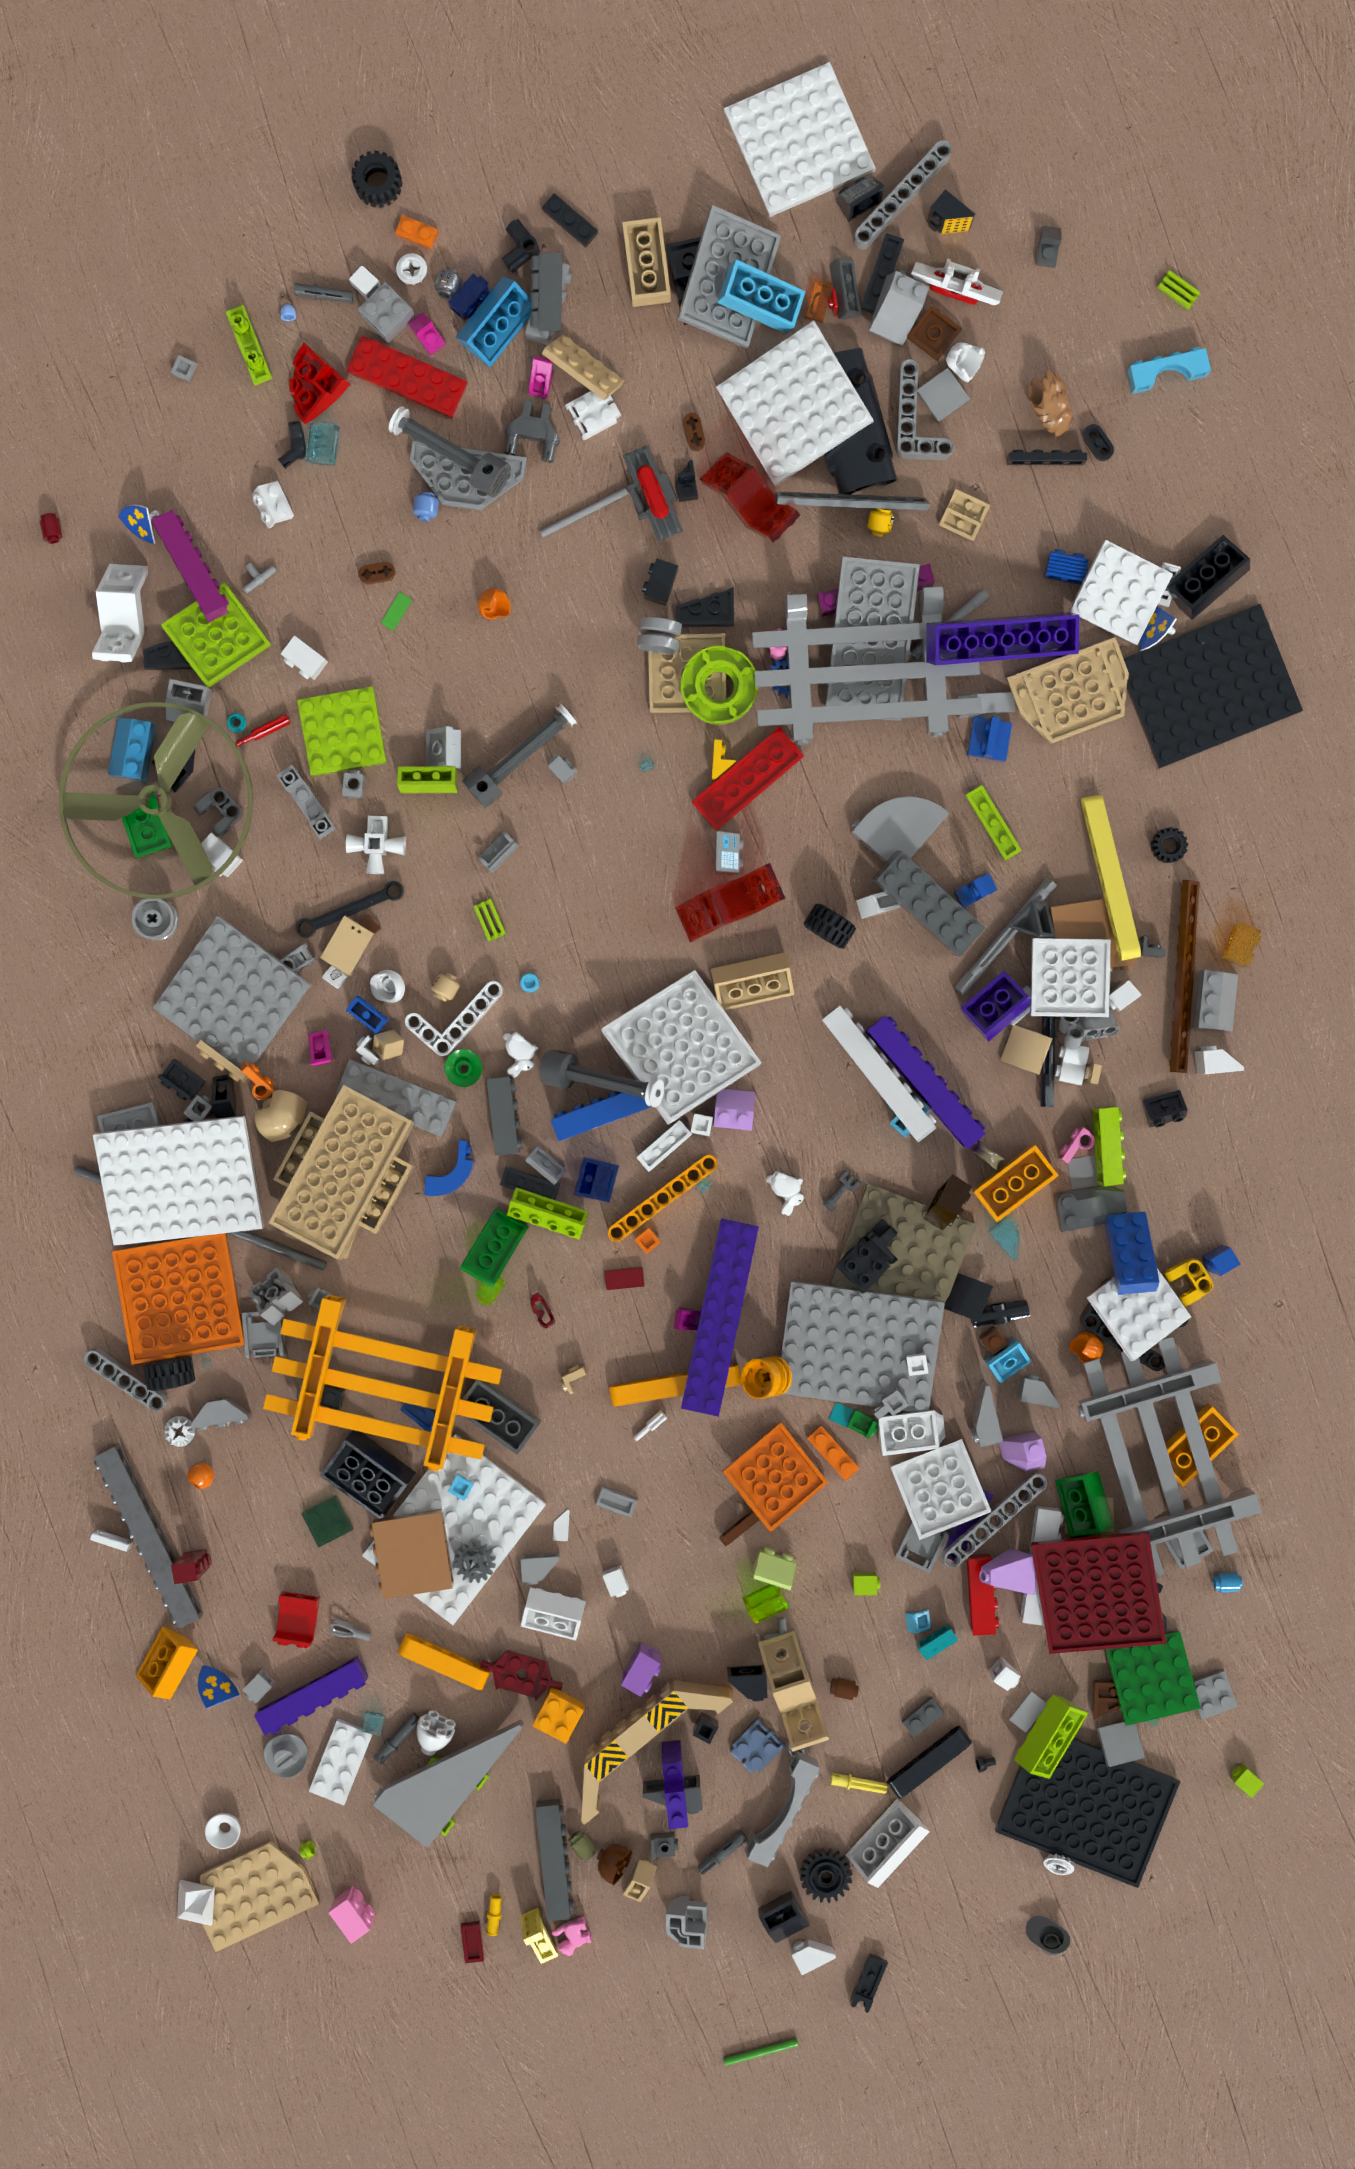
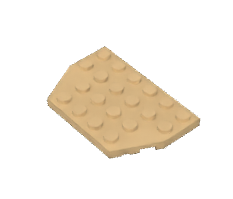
(1073, 691)
(256, 1893)

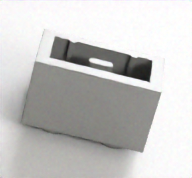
(187, 695)

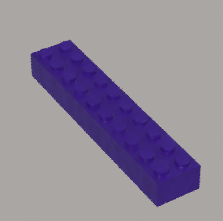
(719, 1317)

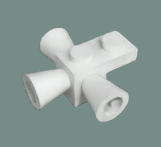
(376, 843)

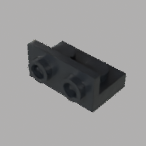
(1165, 1109)

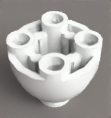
(434, 1732)

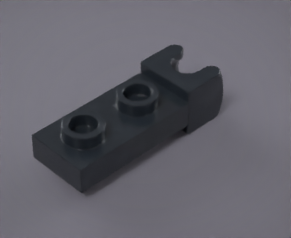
(868, 1982)

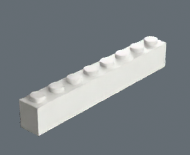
(879, 1074)

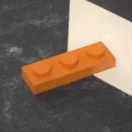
(833, 1452)

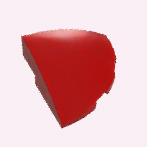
(314, 384)

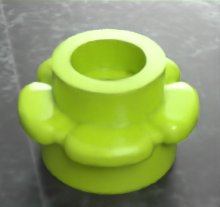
(307, 1850)

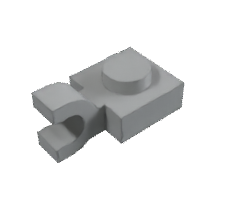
(892, 1403)

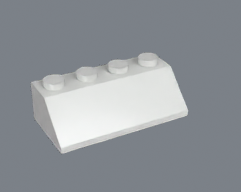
(887, 1843)

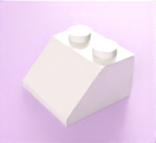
(1213, 1060)

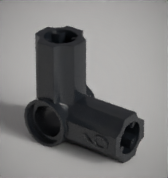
(519, 255)

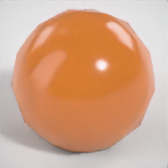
(201, 1475)

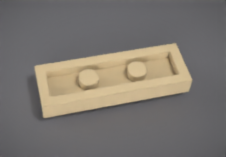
(221, 1062)

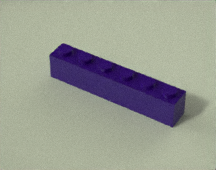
(310, 1696)

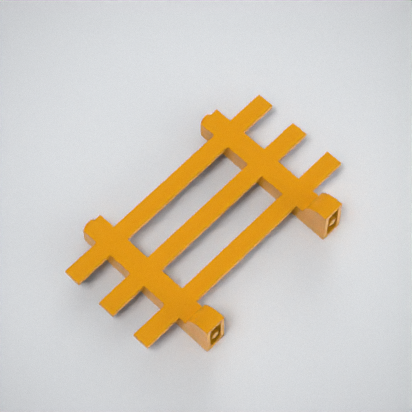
(317, 1374)

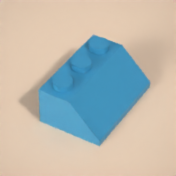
(132, 749)

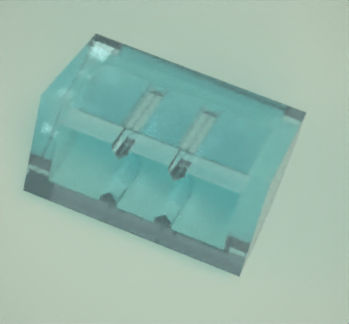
(322, 443)

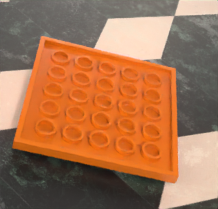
(178, 1298)

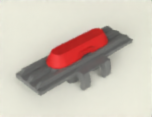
(657, 492)

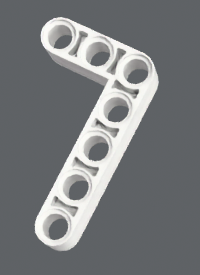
(458, 1022)

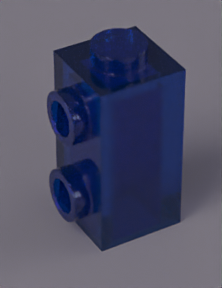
(469, 296)

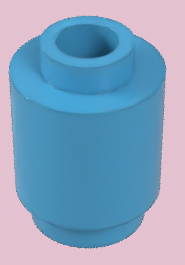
(1227, 1582)

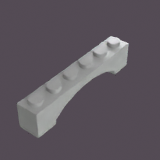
(764, 1845)

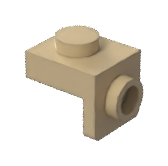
(574, 1373)

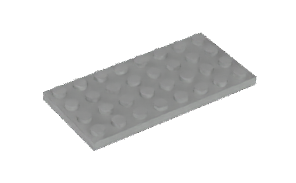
(870, 596)

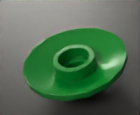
(454, 1072)

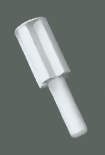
(652, 1424)

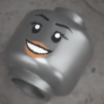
(447, 283)

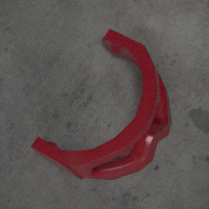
(537, 1297)

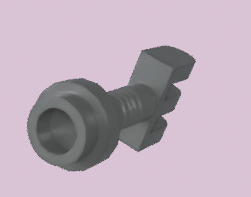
(846, 1184)

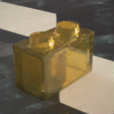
(1241, 944)

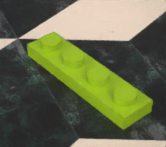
(993, 823)

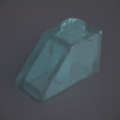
(1007, 1236)

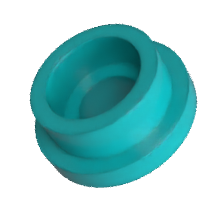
(230, 722)

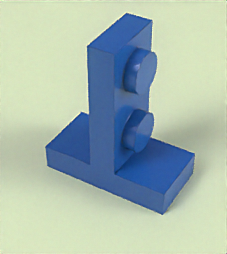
(975, 890)

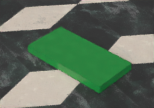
(494, 1247)

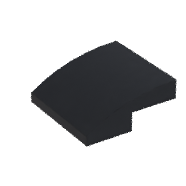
(968, 1297)

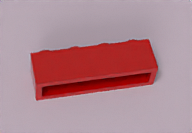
(981, 1598)

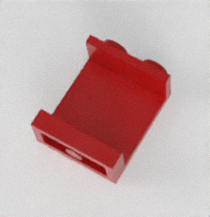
(296, 1619)

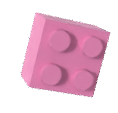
(352, 1914)

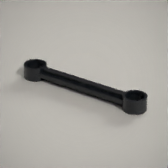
(349, 909)

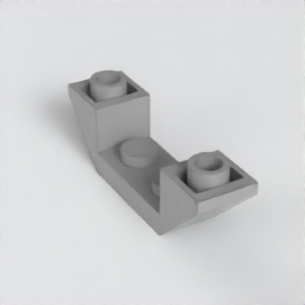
(307, 801)

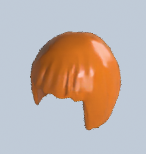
(494, 604)
(1087, 1346)

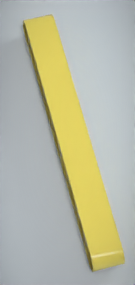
(1110, 877)

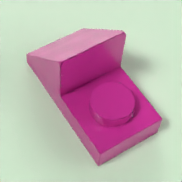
(426, 333)
(541, 377)
(320, 1048)

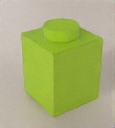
(865, 1583)
(1246, 1780)

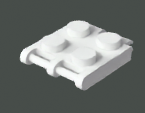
(593, 413)

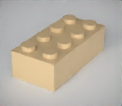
(646, 262)

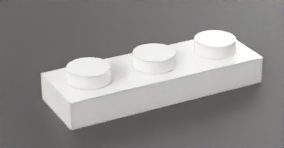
(664, 1145)

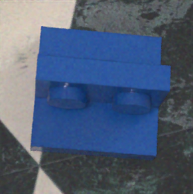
(989, 738)

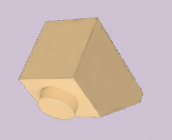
(640, 1880)

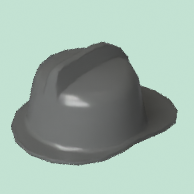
(1047, 1935)

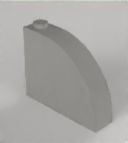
(899, 825)

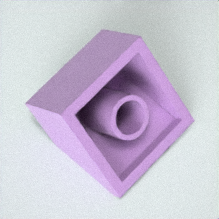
(734, 1109)

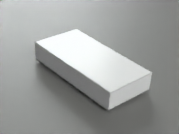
(111, 1540)

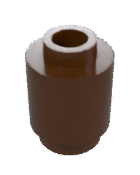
(844, 1688)

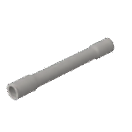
(973, 603)

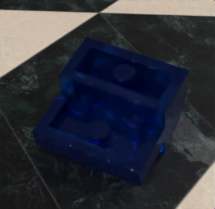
(596, 1179)

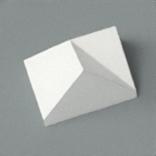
(195, 1902)

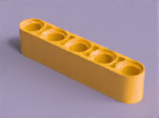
(443, 1661)

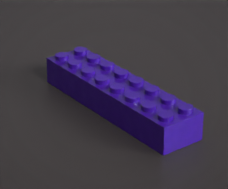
(1002, 638)
(925, 1082)

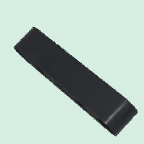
(929, 1762)

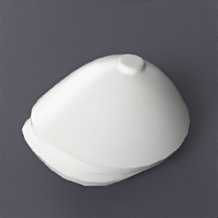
(387, 986)

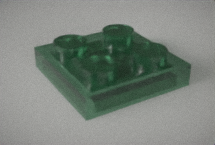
(327, 1521)

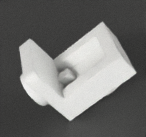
(367, 1055)

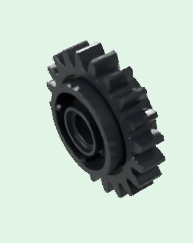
(829, 1886)

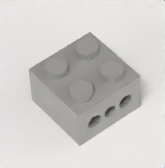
(386, 312)

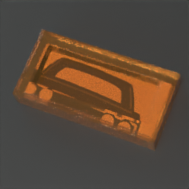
(818, 300)

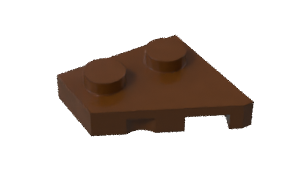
(1104, 1698)

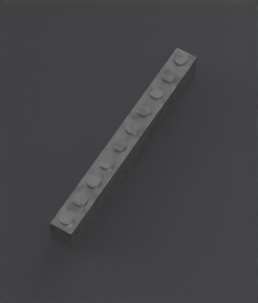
(147, 1535)

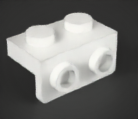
(272, 504)

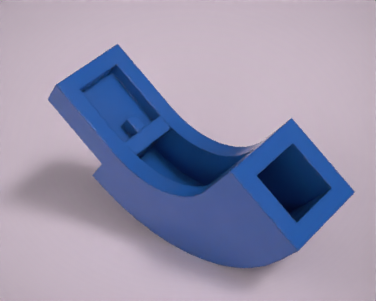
(446, 1184)

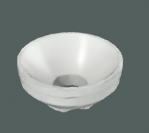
(222, 1839)

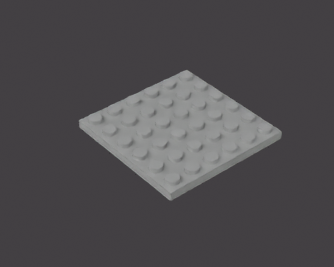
(232, 994)

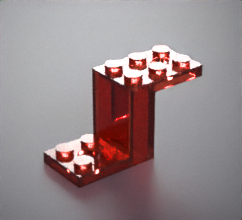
(749, 497)
(730, 902)

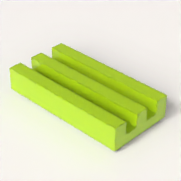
(1184, 285)
(483, 905)

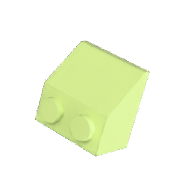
(774, 1568)

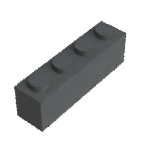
(503, 1115)

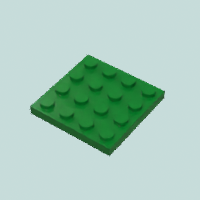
(1153, 1680)

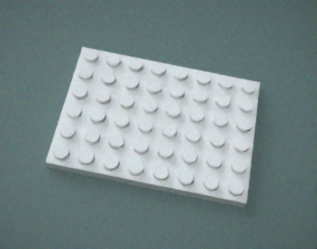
(178, 1180)
(493, 1512)

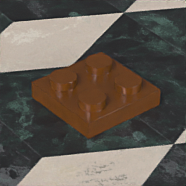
(934, 333)

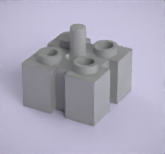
(275, 1296)

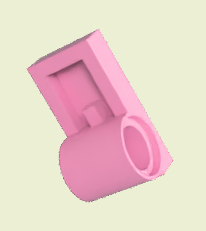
(1069, 1150)

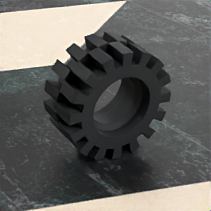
(1180, 841)

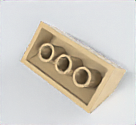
(752, 981)

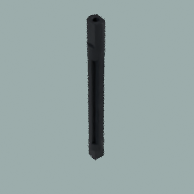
(1047, 1069)

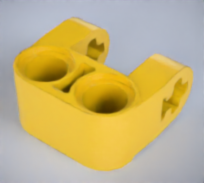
(1200, 1273)

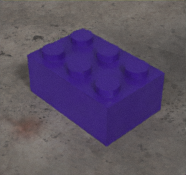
(996, 1005)

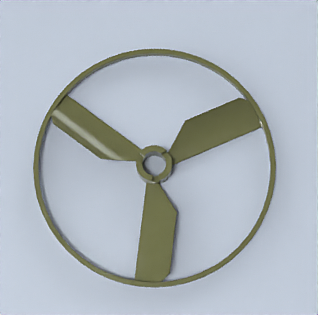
(169, 762)

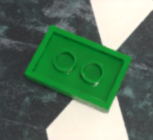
(146, 831)

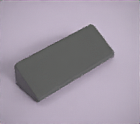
(846, 288)

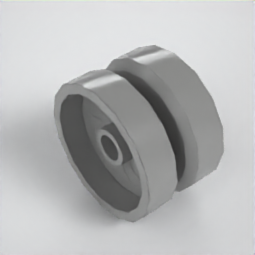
(659, 635)
(144, 915)

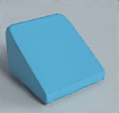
(918, 1621)

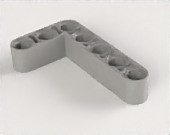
(909, 419)

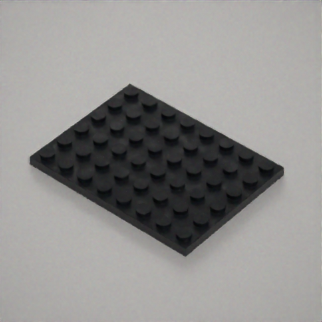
(1210, 686)
(1091, 1812)

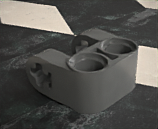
(210, 800)

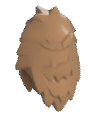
(1051, 403)

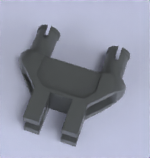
(532, 429)

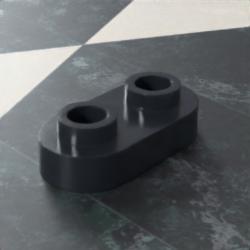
(1099, 442)

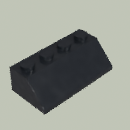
(1208, 576)

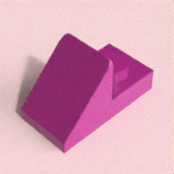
(687, 1319)

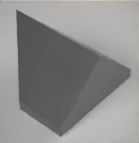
(1035, 920)

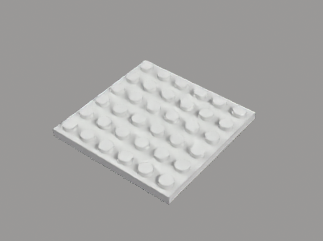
(799, 139)
(794, 403)
(684, 1042)

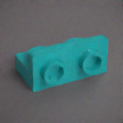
(937, 1642)

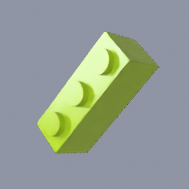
(428, 779)

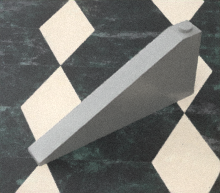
(432, 1794)

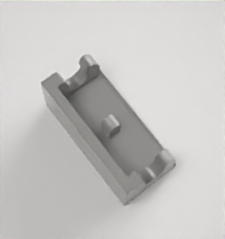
(498, 852)

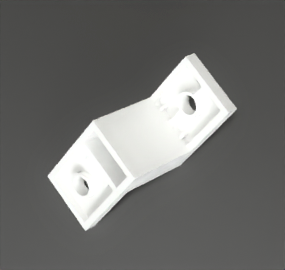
(120, 612)

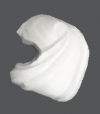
(965, 360)

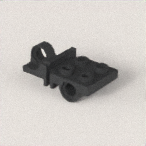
(869, 1258)

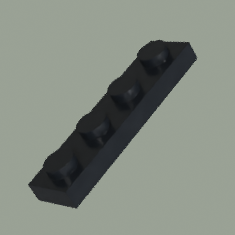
(884, 266)
(1055, 457)

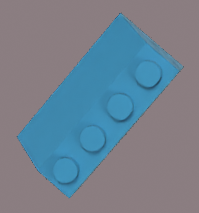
(496, 321)

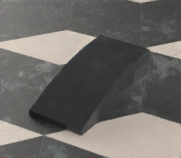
(681, 260)

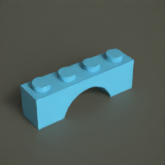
(1191, 364)

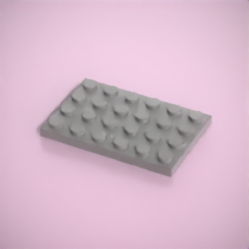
(721, 243)

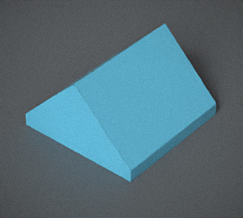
(1007, 1360)

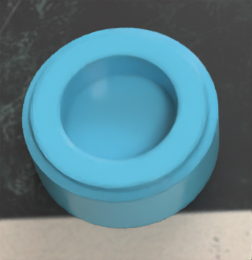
(529, 982)

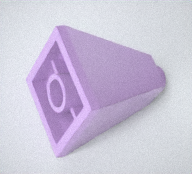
(1010, 1571)

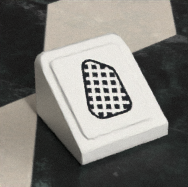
(335, 977)

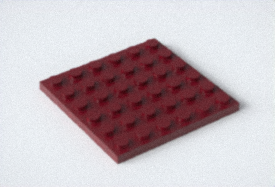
(1099, 1592)

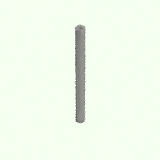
(583, 512)

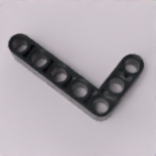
(1097, 1327)

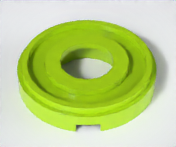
(711, 661)

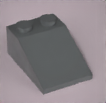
(654, 1791)

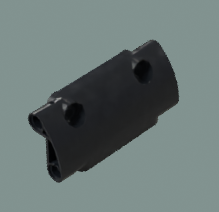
(851, 459)

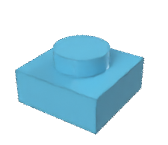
(461, 1487)

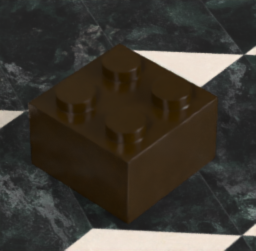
(948, 1203)

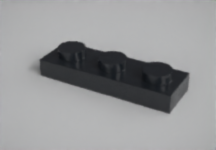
(569, 220)
(514, 1178)

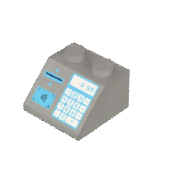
(728, 853)

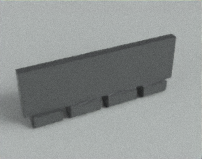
(549, 295)

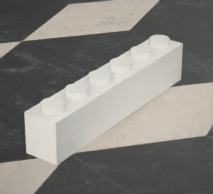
(1044, 1528)

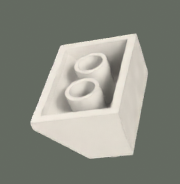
(553, 1613)

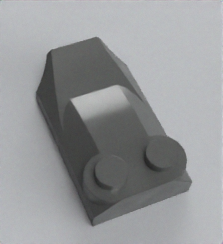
(1088, 1206)

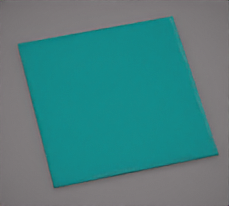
(841, 1414)

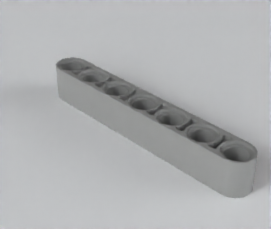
(905, 186)
(984, 1522)

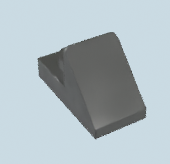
(1048, 246)

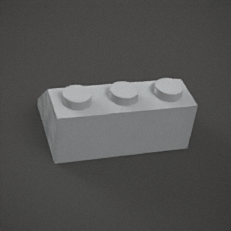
(1215, 1000)

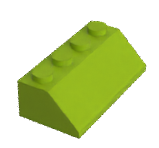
(1108, 1146)
(1050, 1736)

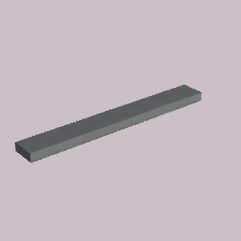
(849, 500)

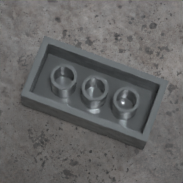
(509, 1422)

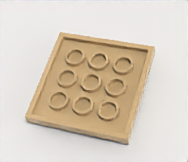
(667, 671)

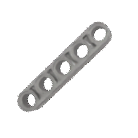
(117, 1379)

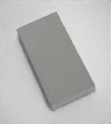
(616, 1501)

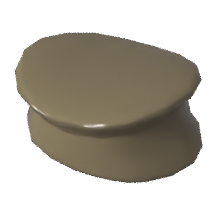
(988, 1155)

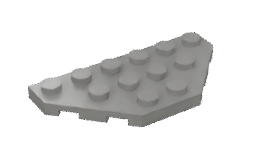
(453, 483)

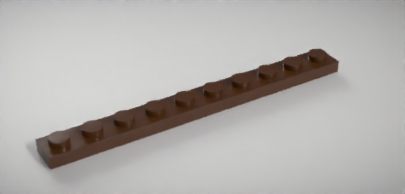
(1184, 976)

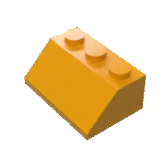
(166, 1663)

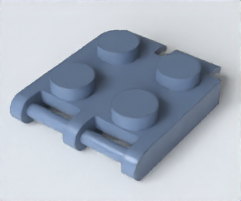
(756, 1746)

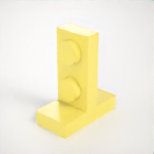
(537, 1936)

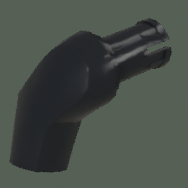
(298, 445)

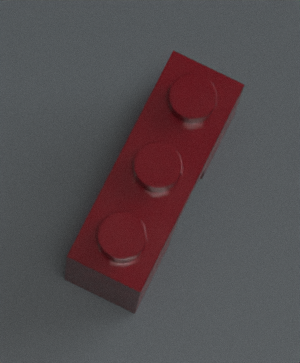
(191, 1566)

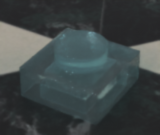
(373, 1723)

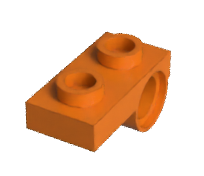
(258, 1079)

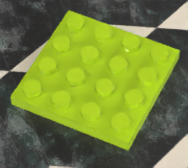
(216, 646)
(342, 731)

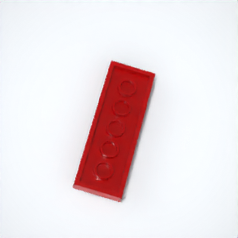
(407, 376)
(747, 779)

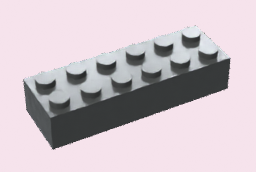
(928, 903)

